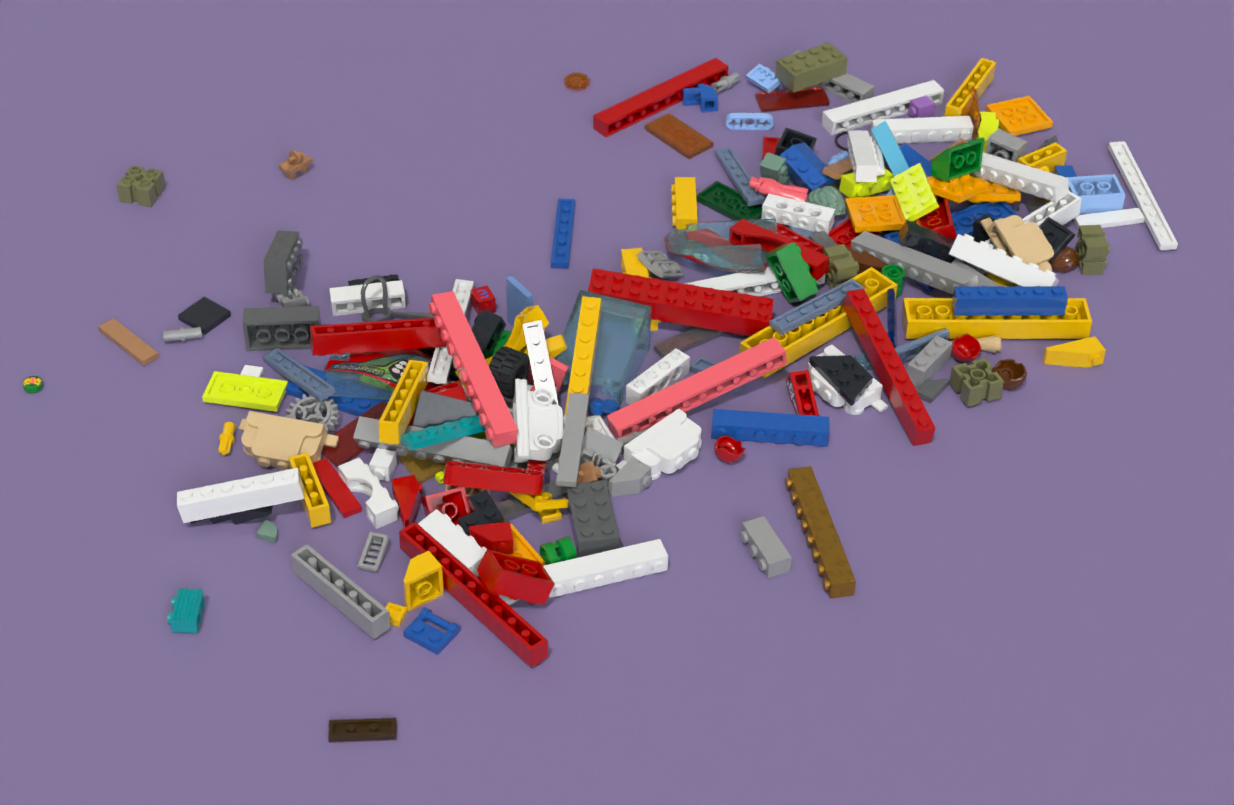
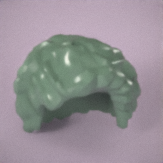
(828, 197)

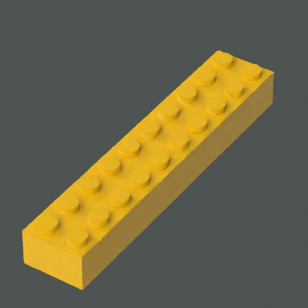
(931, 315)
(826, 326)

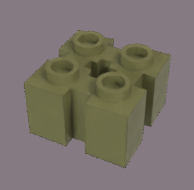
(141, 186)
(1092, 249)
(841, 265)
(976, 382)

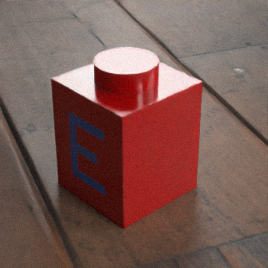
(483, 299)

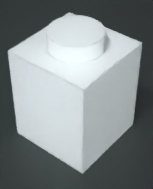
(383, 464)

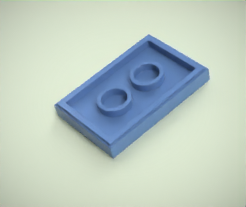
(517, 298)

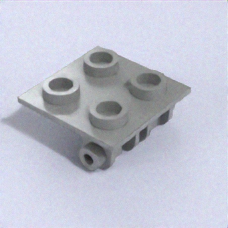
(599, 448)

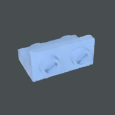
(764, 78)

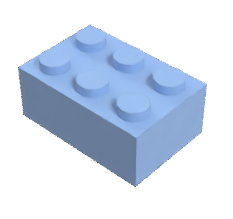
(1098, 193)

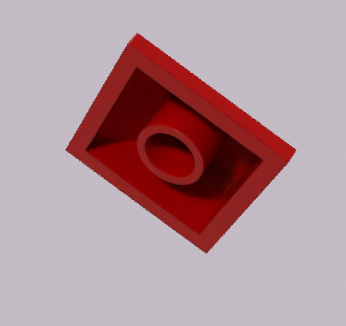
(449, 502)

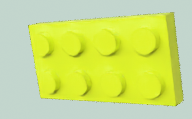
(914, 193)
(245, 391)

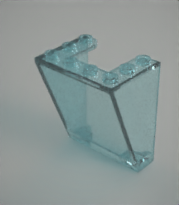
(620, 343)

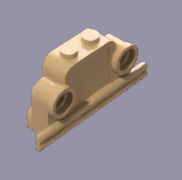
(1020, 240)
(277, 438)

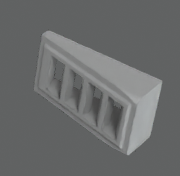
(374, 538)

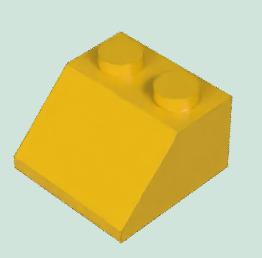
(422, 581)

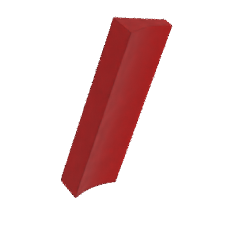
(940, 219)

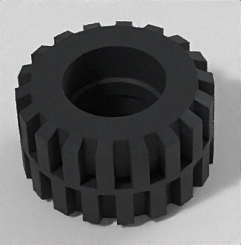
(506, 367)

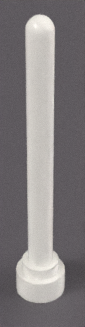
(879, 157)

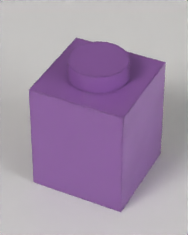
(921, 107)

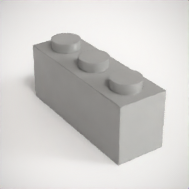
(929, 361)
(765, 547)

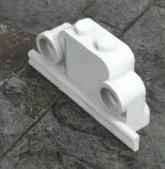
(871, 395)
(538, 423)
(665, 445)

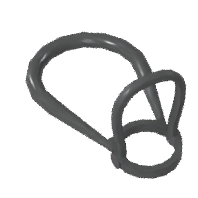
(366, 314)

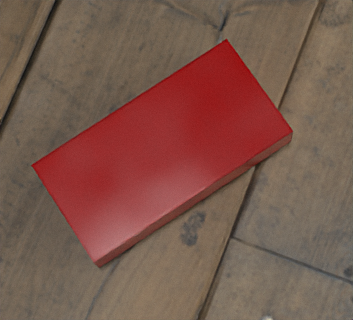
(769, 145)

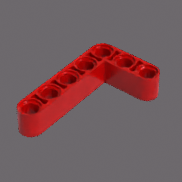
(496, 477)

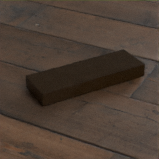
(362, 730)

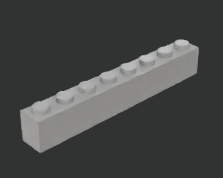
(916, 264)
(460, 449)

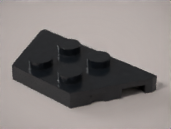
(843, 375)

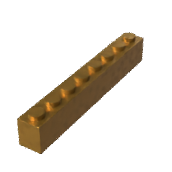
(820, 532)

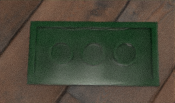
(728, 202)

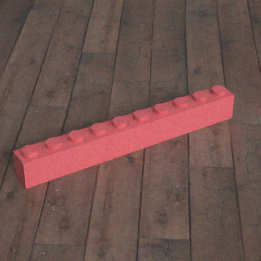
(473, 369)
(698, 388)

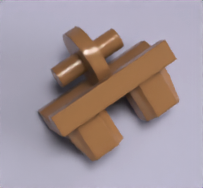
(296, 162)
(588, 472)

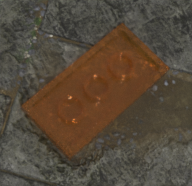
(679, 136)

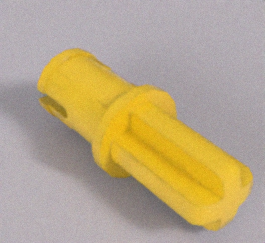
(226, 438)

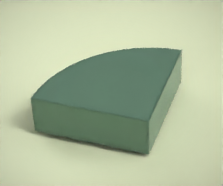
(268, 532)

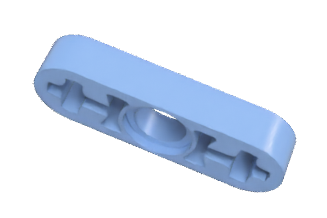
(744, 116)

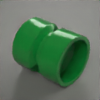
(895, 274)
(558, 552)

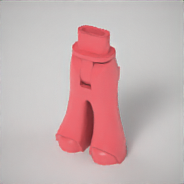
(770, 186)

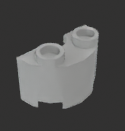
(293, 298)

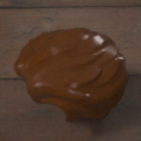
(1066, 260)
(1011, 373)

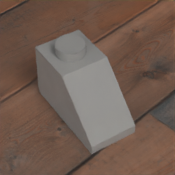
(630, 479)

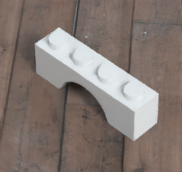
(358, 478)

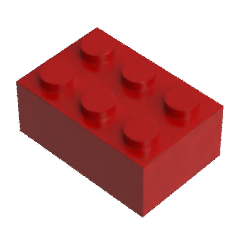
(515, 577)

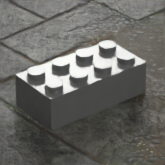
(282, 262)
(279, 327)
(592, 518)

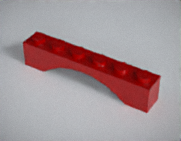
(751, 234)

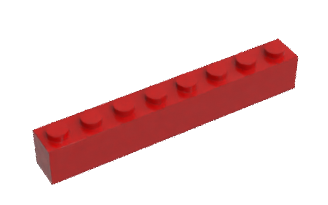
(375, 336)

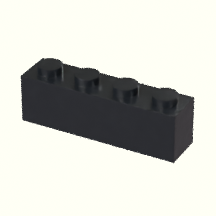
(926, 241)
(487, 331)

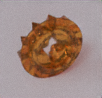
(582, 81)

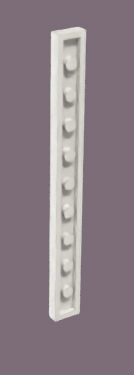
(1142, 196)
(441, 360)

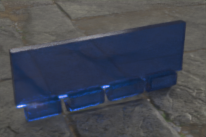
(892, 317)

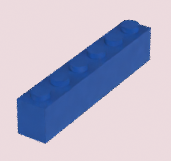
(1009, 300)
(770, 427)

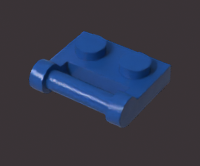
(428, 636)

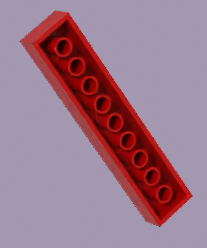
(687, 303)

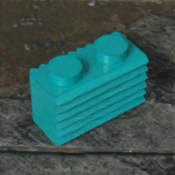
(187, 610)

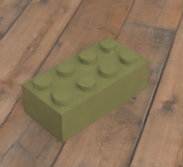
(811, 67)

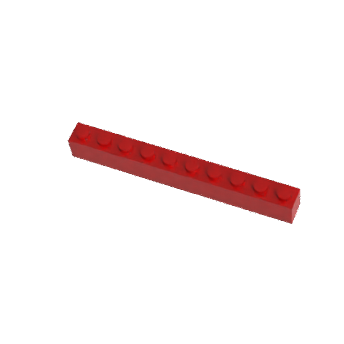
(657, 98)
(889, 367)
(475, 597)

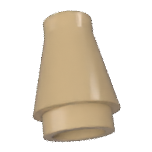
(990, 344)

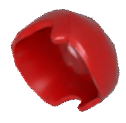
(966, 348)
(728, 449)

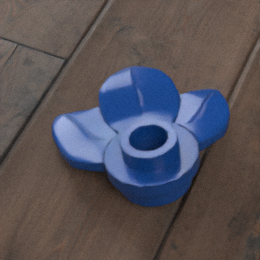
(598, 406)

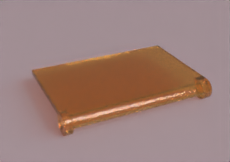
(974, 113)

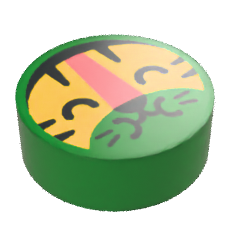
(32, 384)

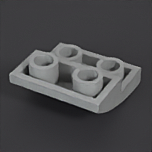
(659, 265)

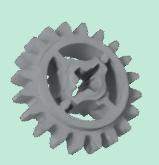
(312, 410)

